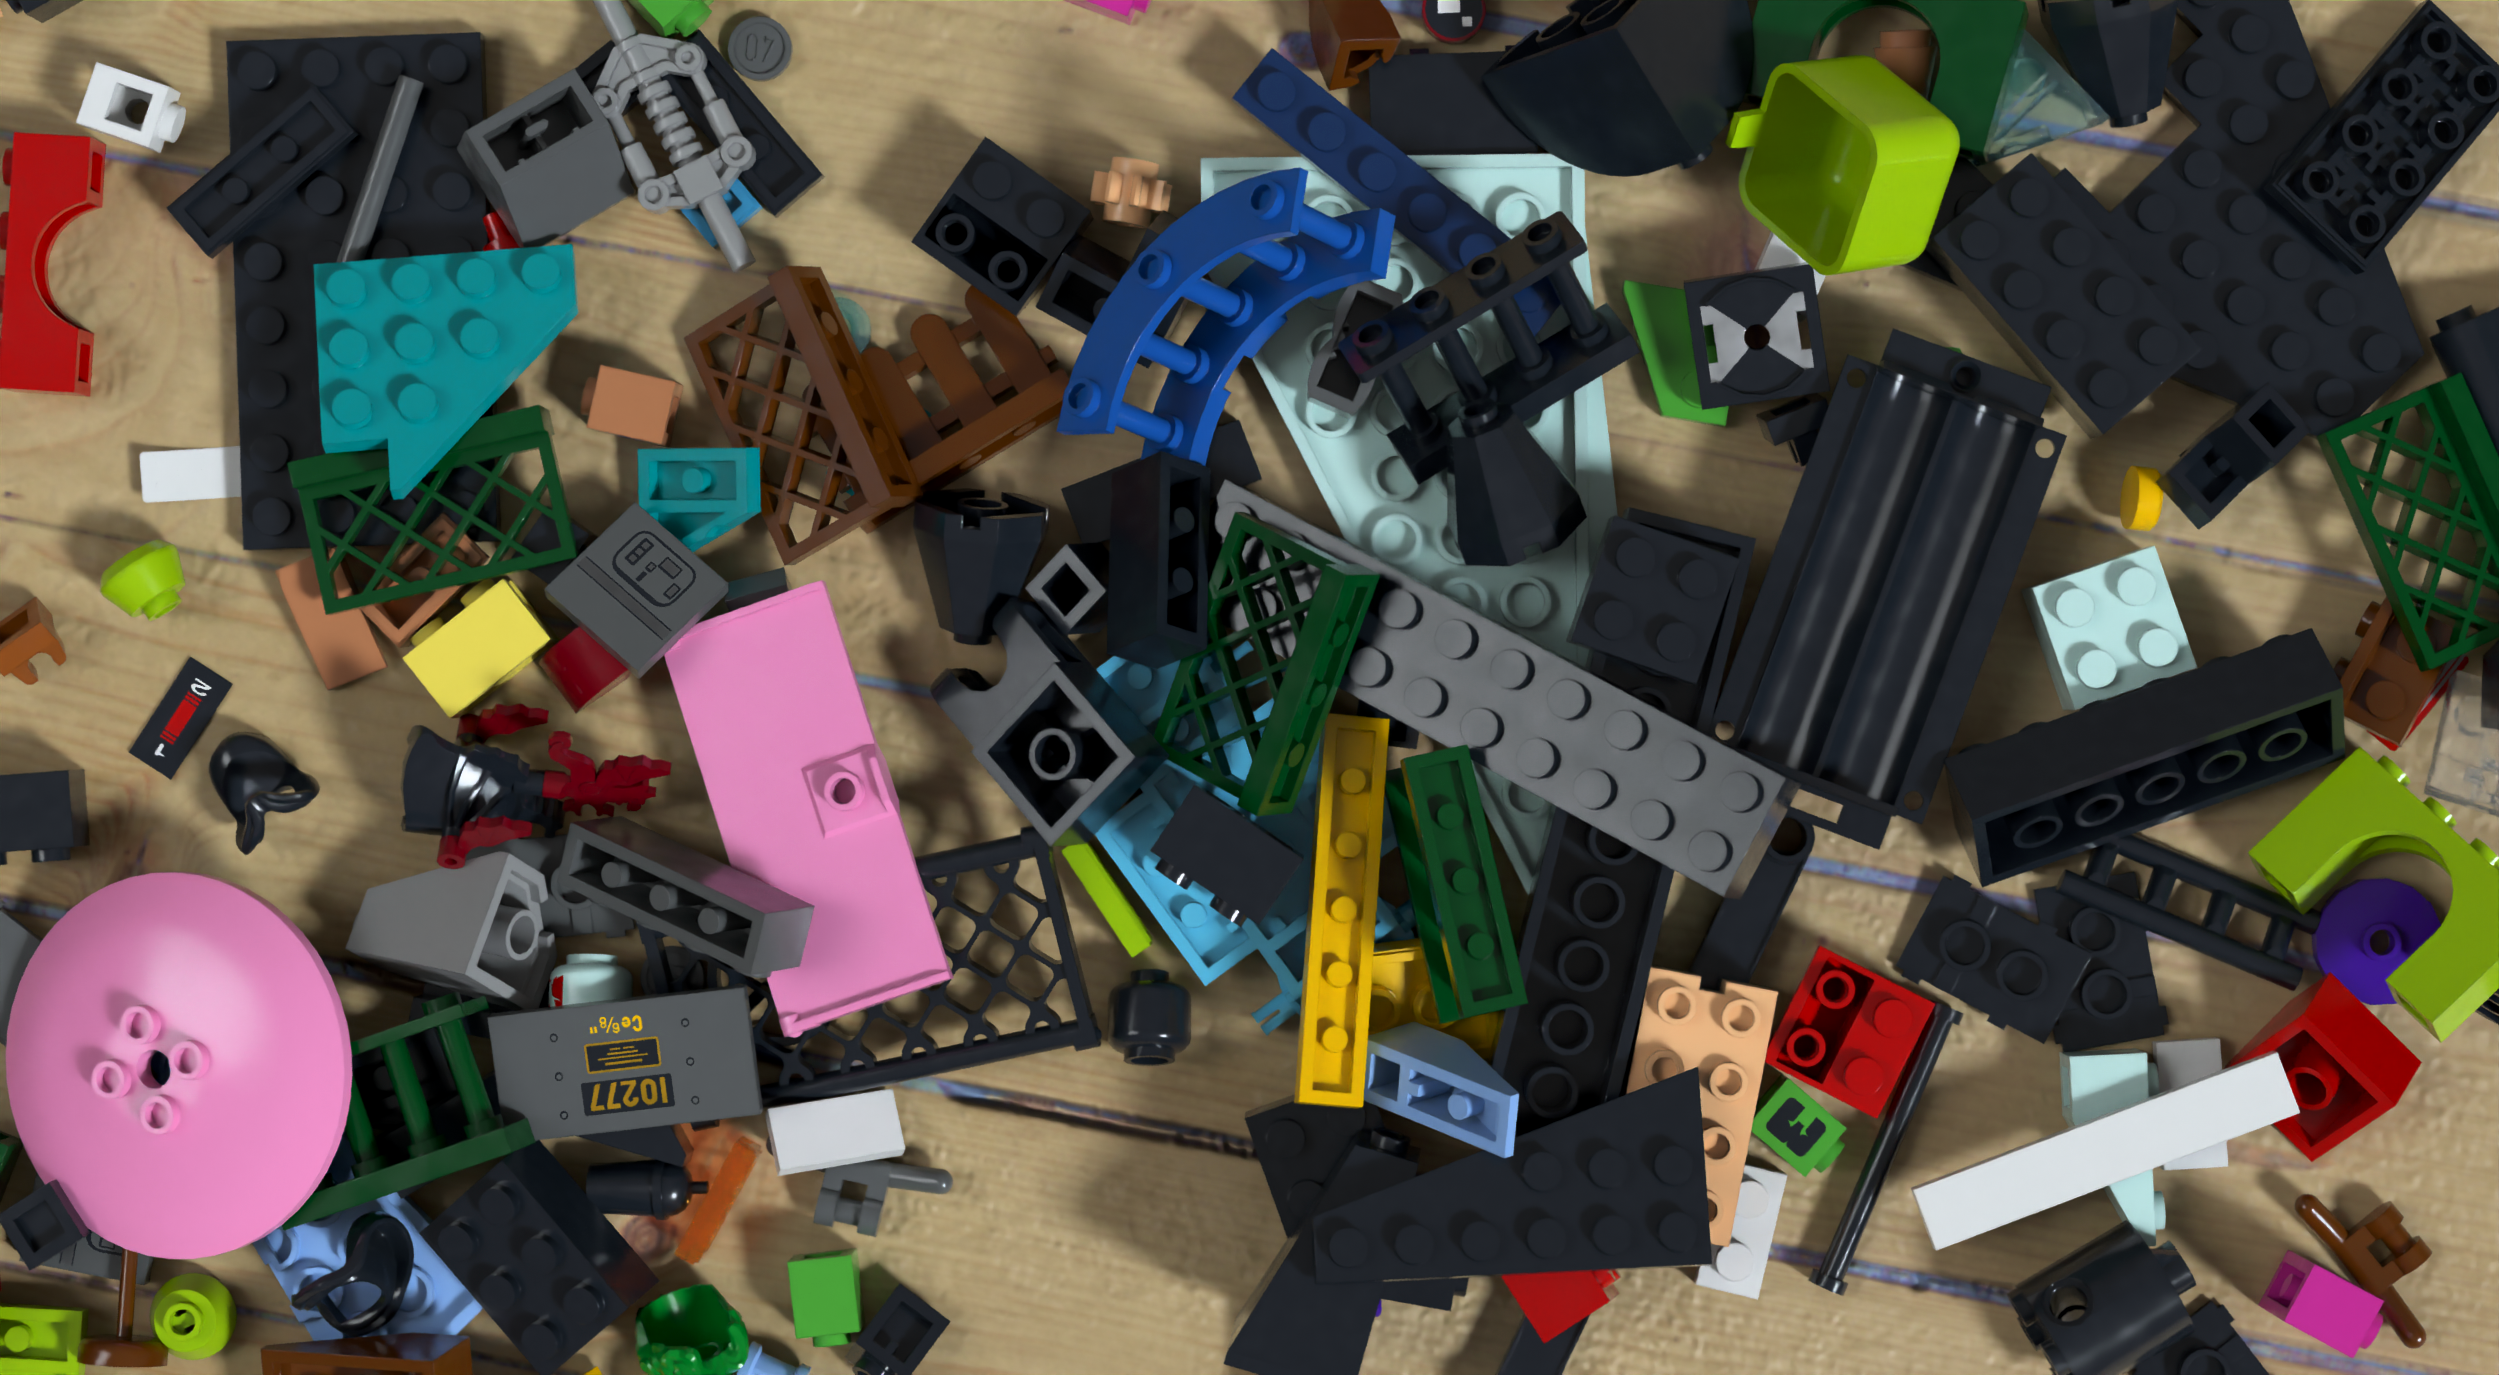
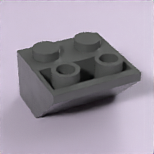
(547, 162)

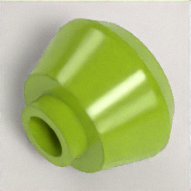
(145, 580)
(206, 1306)

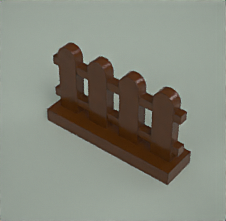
(986, 427)

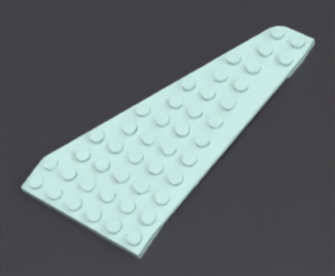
(1368, 483)

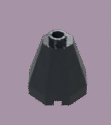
(2114, 51)
(1504, 488)
(976, 554)

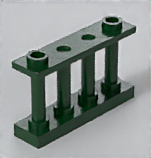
(1453, 885)
(430, 1152)

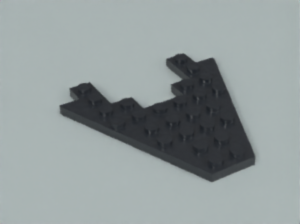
(2223, 250)

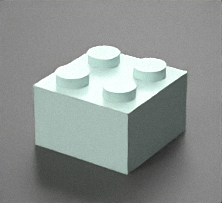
(2109, 628)

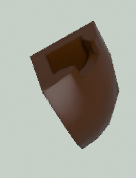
(1350, 38)

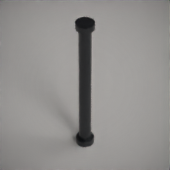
(1885, 1149)

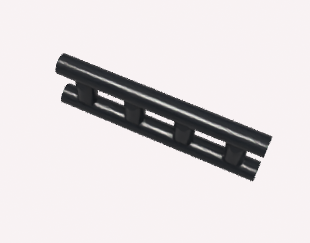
(2209, 936)

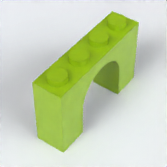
(2370, 813)

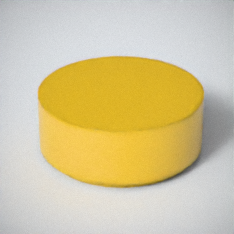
(2140, 498)

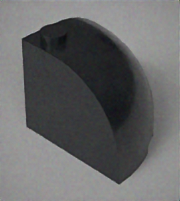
(1629, 82)

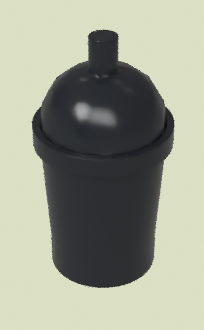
(642, 1188)

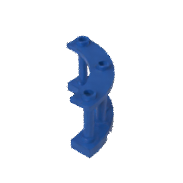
(1239, 320)

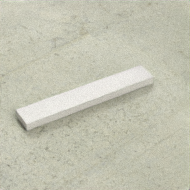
(2105, 1150)

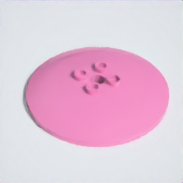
(249, 1048)

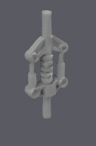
(700, 180)

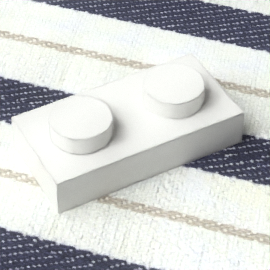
(1742, 1264)

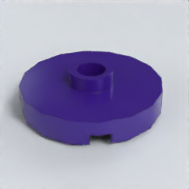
(2348, 923)

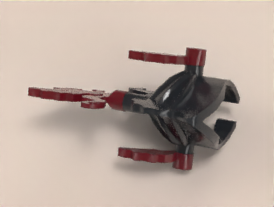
(491, 796)

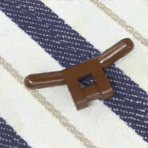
(2372, 1276)

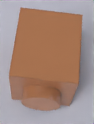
(632, 405)

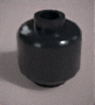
(1149, 1018)

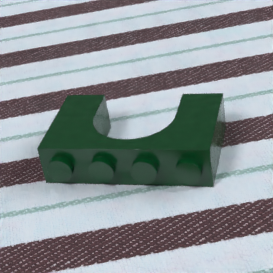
(1974, 38)

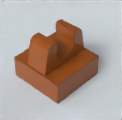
(24, 635)

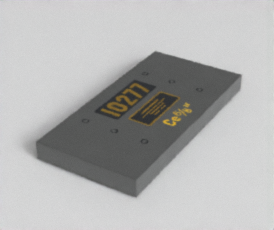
(627, 1062)

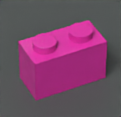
(2323, 1305)

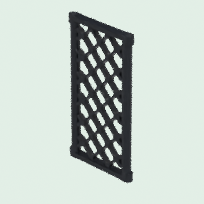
(1080, 1032)

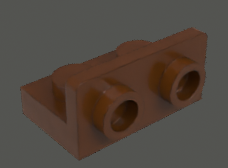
(2383, 680)

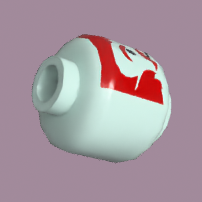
(589, 980)

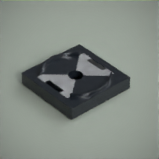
(1751, 298)

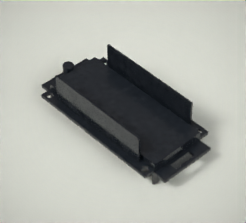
(1889, 580)

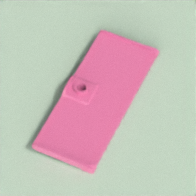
(808, 801)

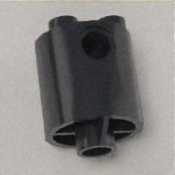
(2106, 1304)

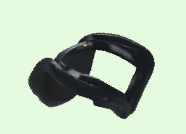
(249, 780)
(376, 1253)

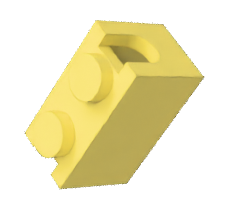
(479, 646)

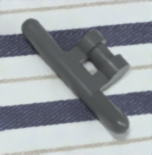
(877, 1176)

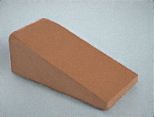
(407, 616)
(339, 643)

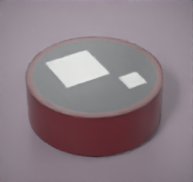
(1453, 19)

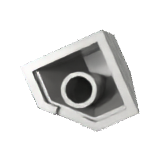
(463, 930)

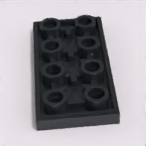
(2390, 137)

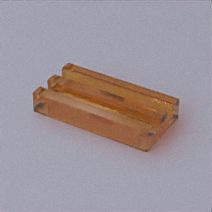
(719, 1201)

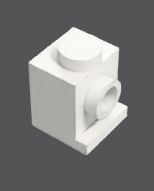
(111, 101)

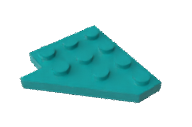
(430, 345)

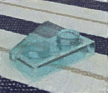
(2040, 104)

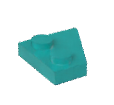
(699, 490)

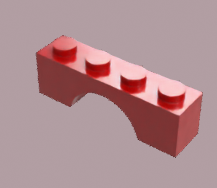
(50, 186)

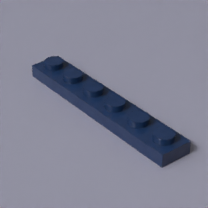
(1378, 174)

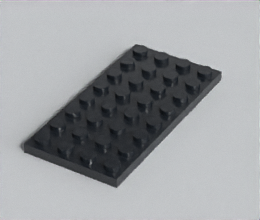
(427, 211)

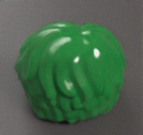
(690, 1334)

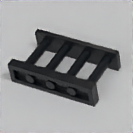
(1530, 381)

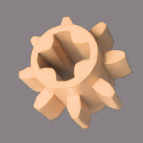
(1130, 192)

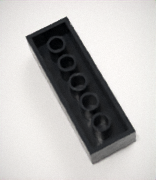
(2147, 756)

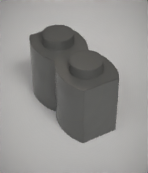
(1331, 378)

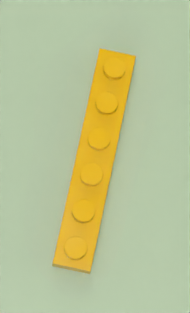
(1342, 911)

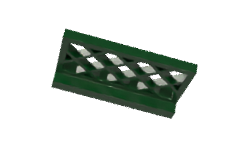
(486, 440)
(2472, 470)
(1310, 677)

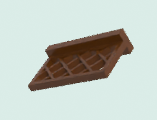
(836, 379)

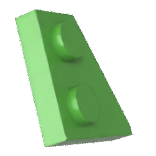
(1668, 352)

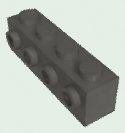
(686, 895)

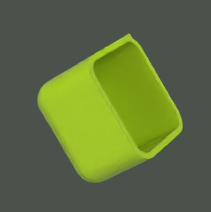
(1845, 163)

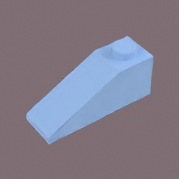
(1441, 1086)

